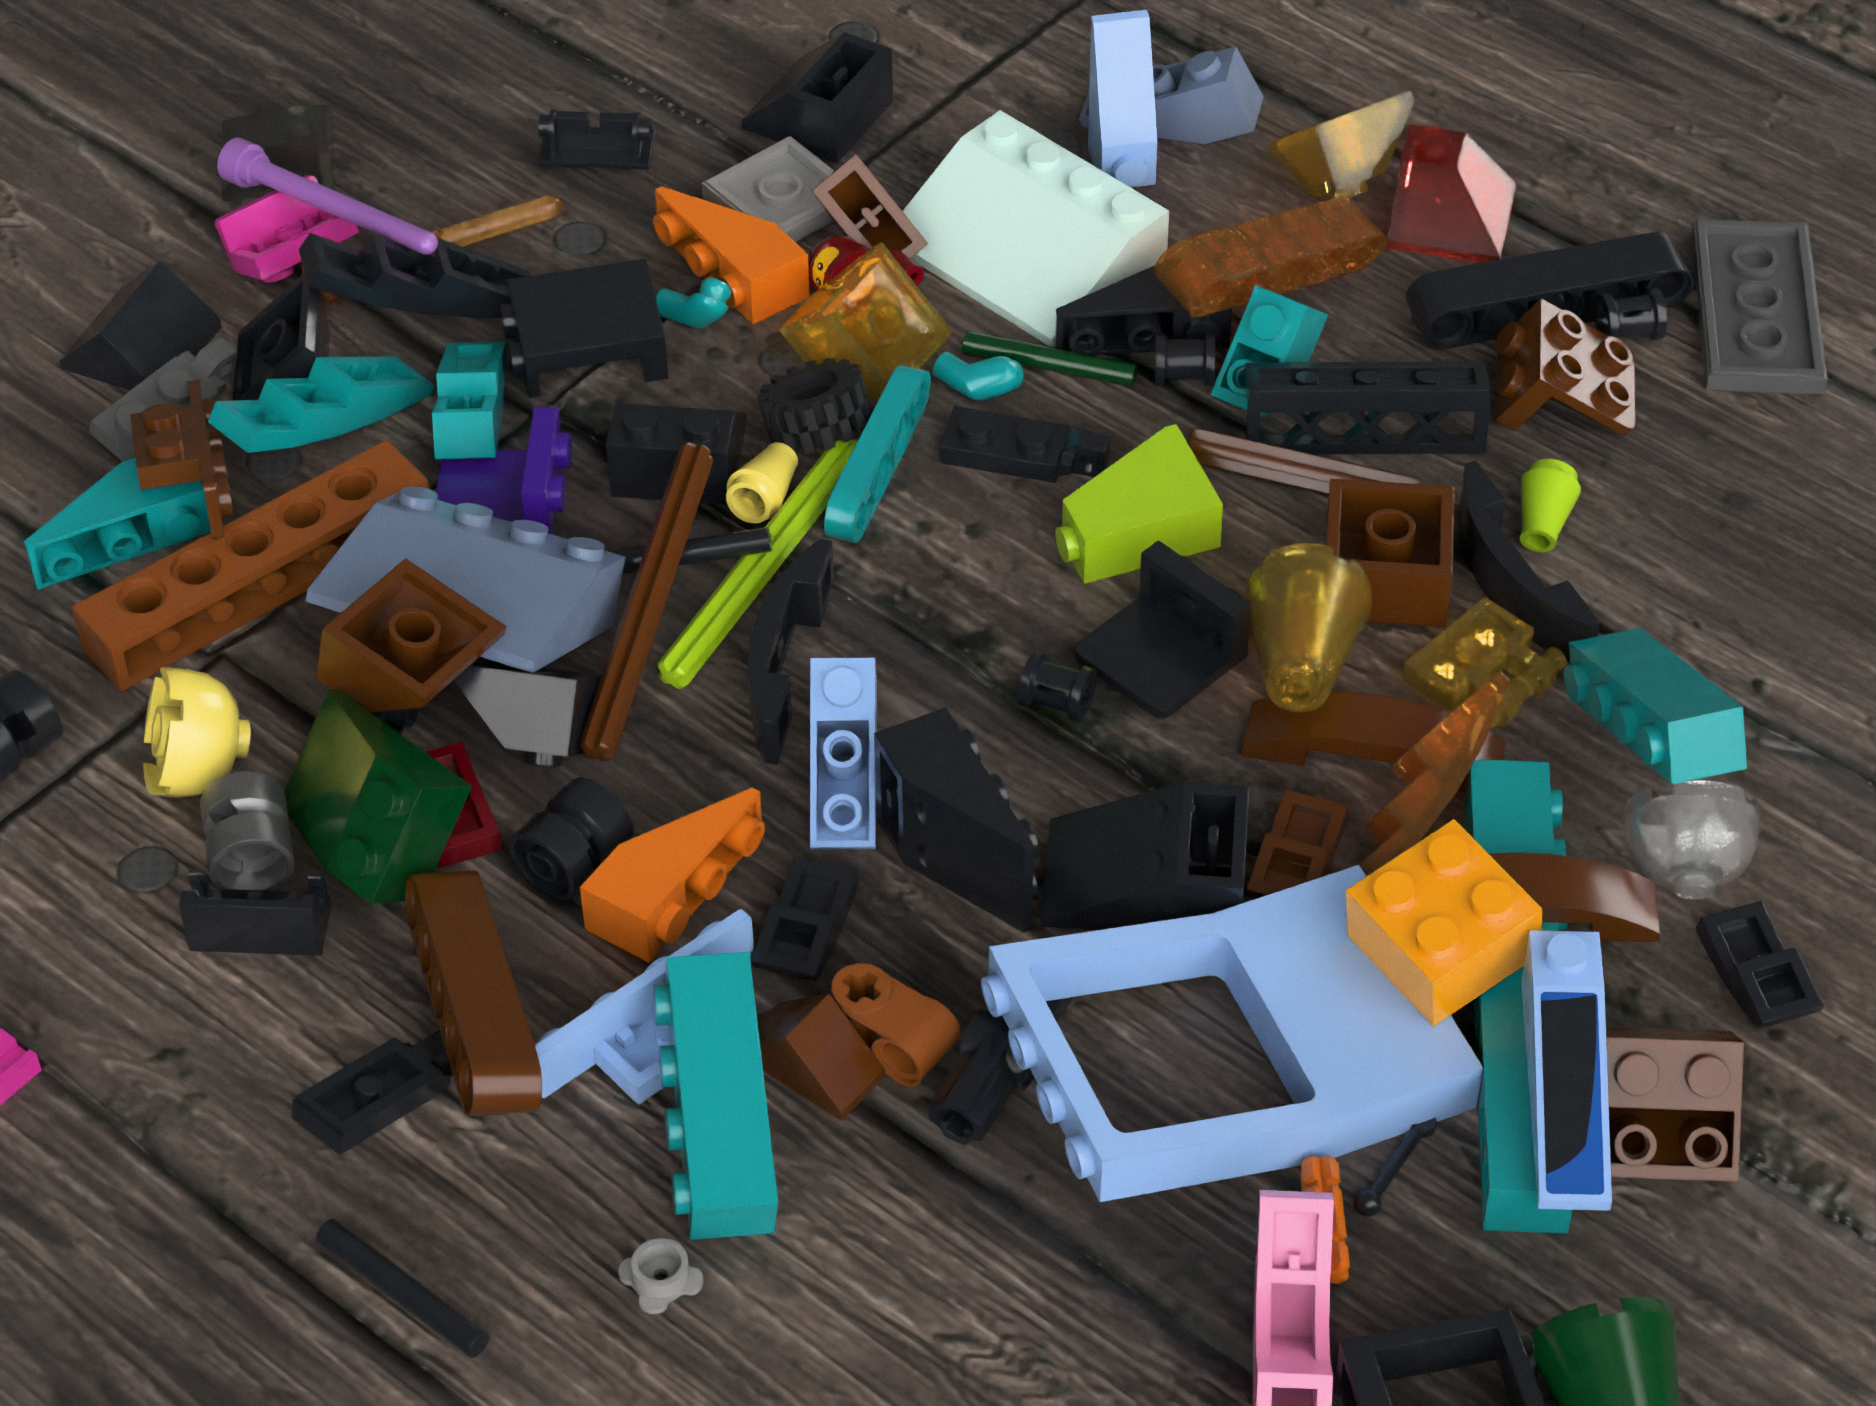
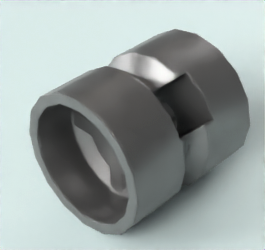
(247, 832)

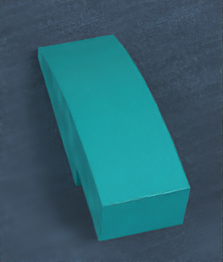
(469, 400)

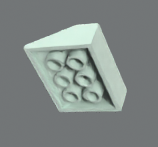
(1031, 224)

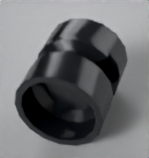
(26, 721)
(570, 838)

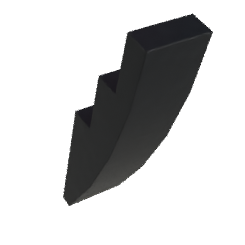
(396, 277)

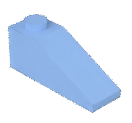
(1122, 98)

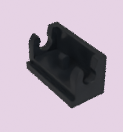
(255, 918)

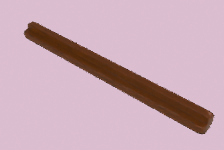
(646, 602)

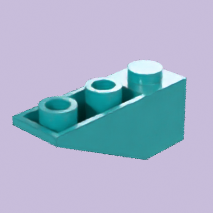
(114, 525)

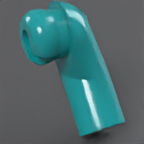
(698, 309)
(980, 379)

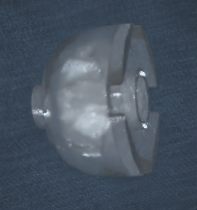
(1693, 837)

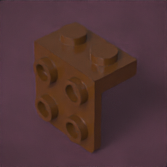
(1565, 359)

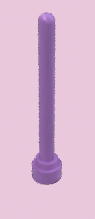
(248, 166)

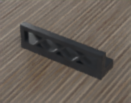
(1372, 389)

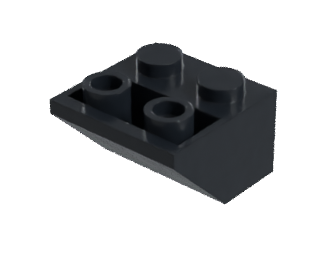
(827, 97)

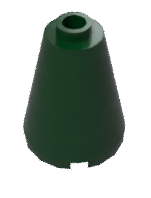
(1610, 1357)

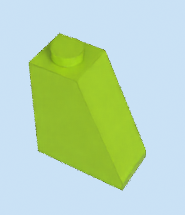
(1135, 502)

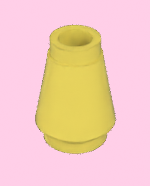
(762, 484)

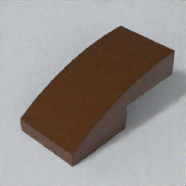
(1298, 844)

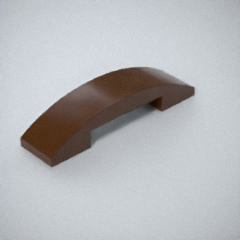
(1349, 726)
(1587, 891)

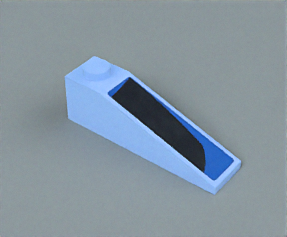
(1567, 1069)

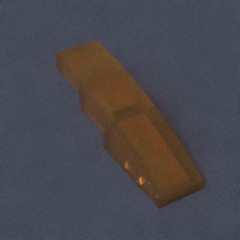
(1433, 774)

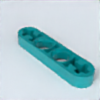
(877, 454)

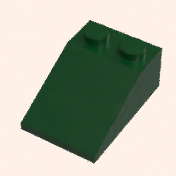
(371, 801)

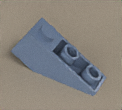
(1203, 98)

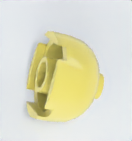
(191, 733)

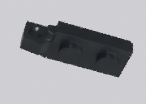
(1021, 446)
(373, 1091)

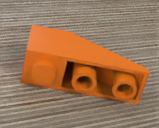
(742, 250)
(661, 877)

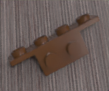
(182, 447)

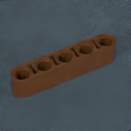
(473, 994)

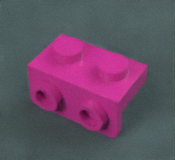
(267, 234)

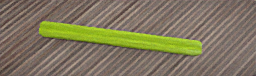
(753, 571)

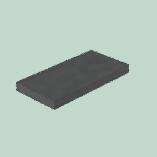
(1758, 307)

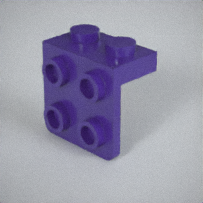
(515, 481)

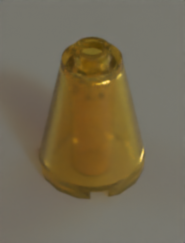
(1306, 621)

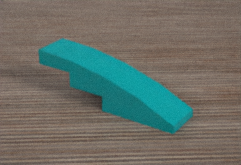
(329, 403)

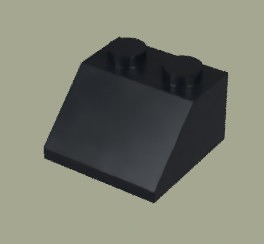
(648, 438)

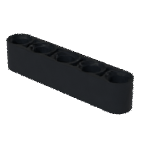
(1480, 299)

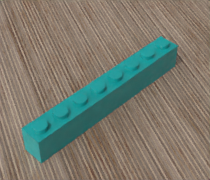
(1510, 812)

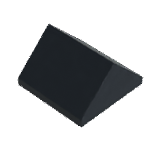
(142, 330)
(282, 340)

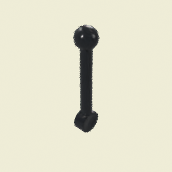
(1368, 1201)

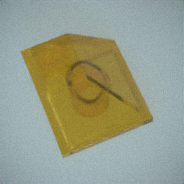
(1346, 149)
(868, 317)

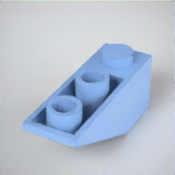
(842, 753)

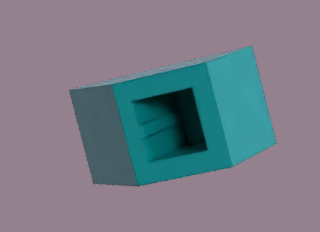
(1269, 332)

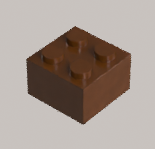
(1400, 541)

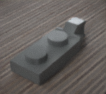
(164, 386)

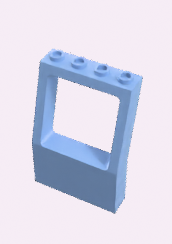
(1321, 1009)

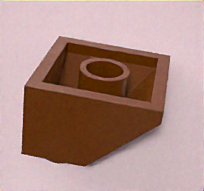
(403, 641)

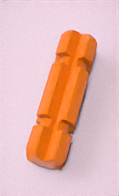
(1324, 1176)

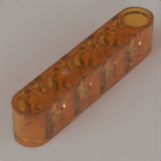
(1272, 252)

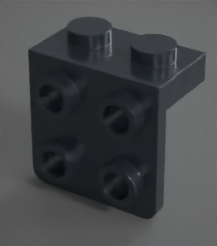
(1171, 637)

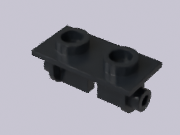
(620, 141)

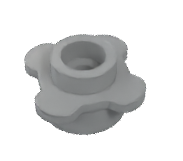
(660, 1258)

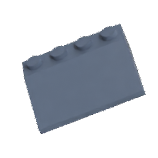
(537, 584)

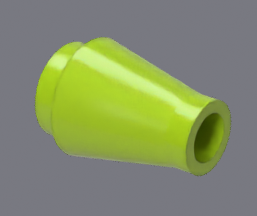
(1546, 501)

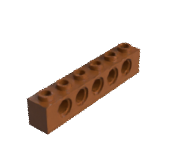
(235, 578)

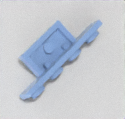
(621, 1025)

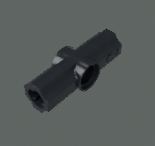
(981, 1078)

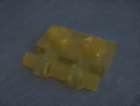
(1474, 652)

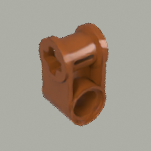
(899, 1025)

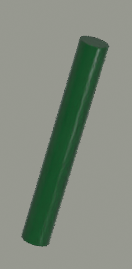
(1051, 359)

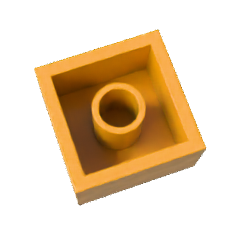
(1442, 921)

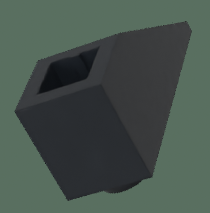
(1128, 316)

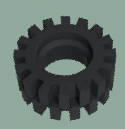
(815, 405)

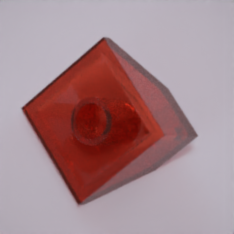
(1449, 198)

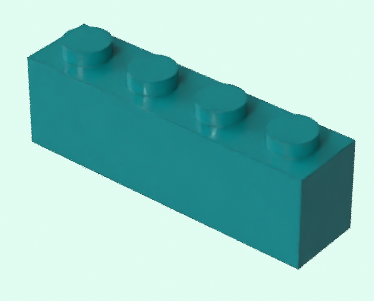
(1657, 705)
(718, 1096)

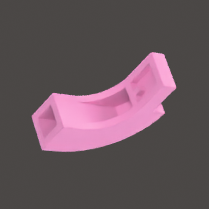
(1293, 1299)

